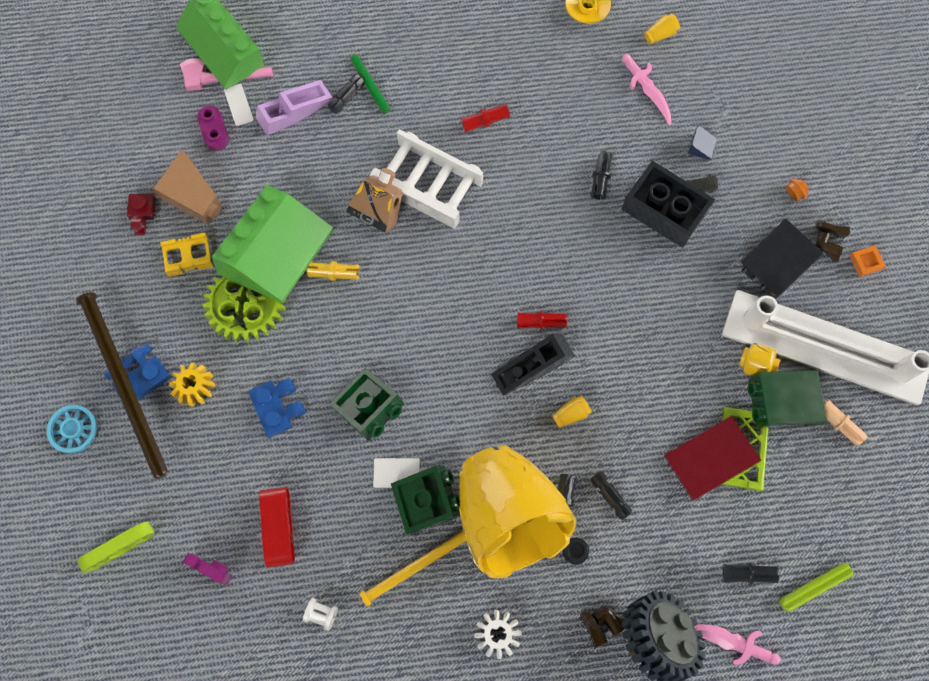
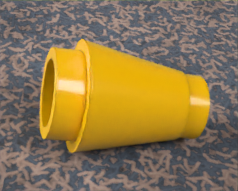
(662, 29)
(572, 411)

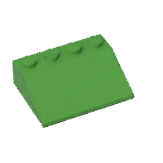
(271, 244)

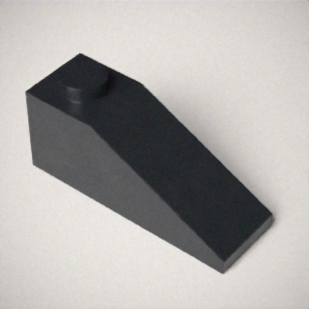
(533, 363)

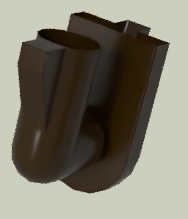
(832, 250)
(592, 621)

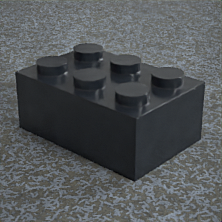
(667, 204)

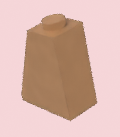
(188, 190)

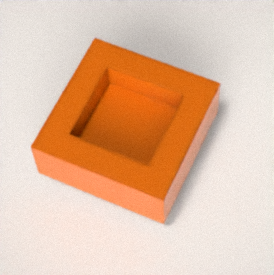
(867, 261)

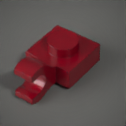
(139, 209)

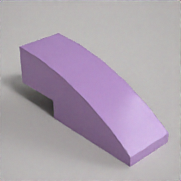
(292, 106)

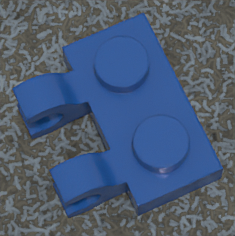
(270, 408)

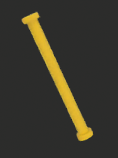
(412, 568)

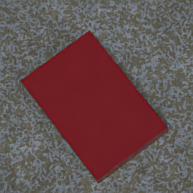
(712, 458)

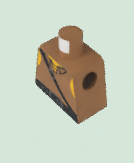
(377, 201)

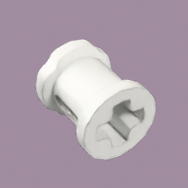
(320, 614)

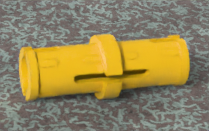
(333, 271)

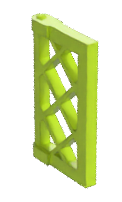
(762, 439)

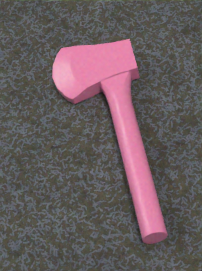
(196, 77)

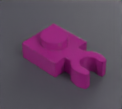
(213, 570)

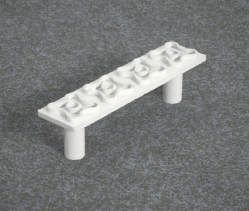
(828, 347)

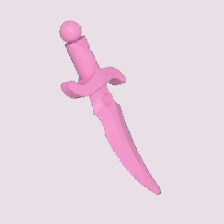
(647, 85)
(735, 642)

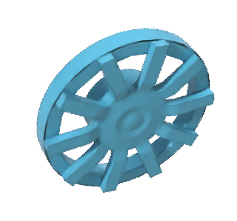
(72, 429)

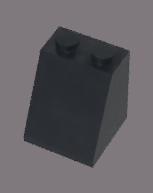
(781, 259)

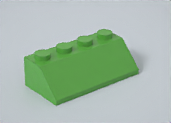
(219, 41)

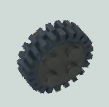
(663, 637)

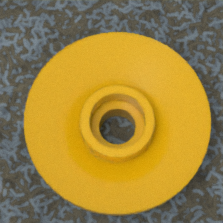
(595, 13)

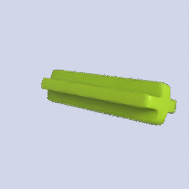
(816, 587)

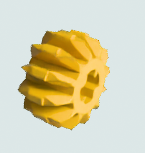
(192, 375)

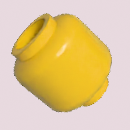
(759, 360)

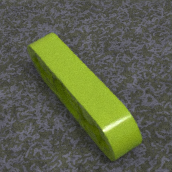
(115, 547)

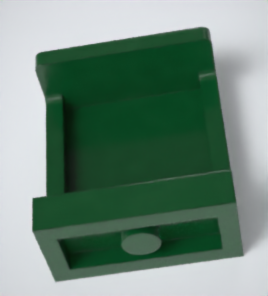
(786, 399)

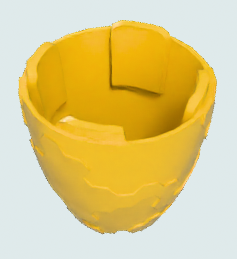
(511, 512)

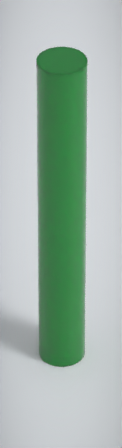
(370, 84)

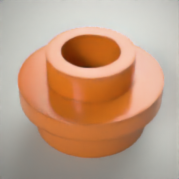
(797, 189)

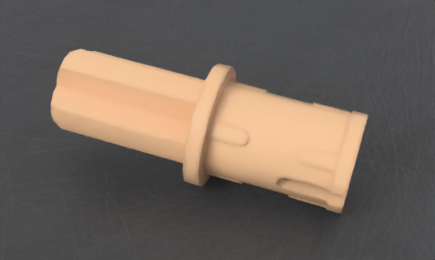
(844, 424)

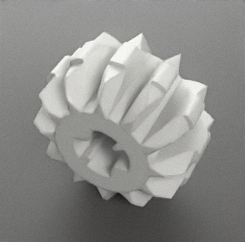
(500, 643)

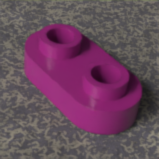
(212, 126)

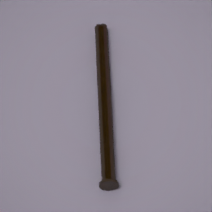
(123, 385)

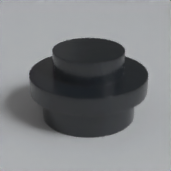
(576, 551)

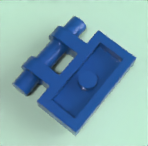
(146, 377)

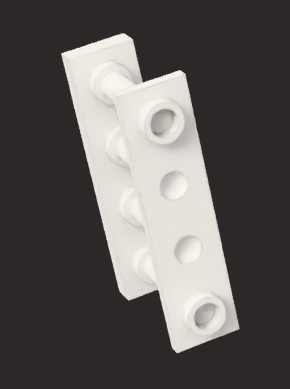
(426, 201)

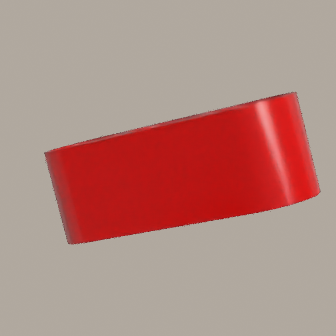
(276, 527)

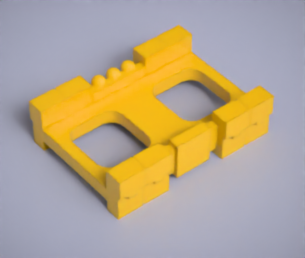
(187, 262)

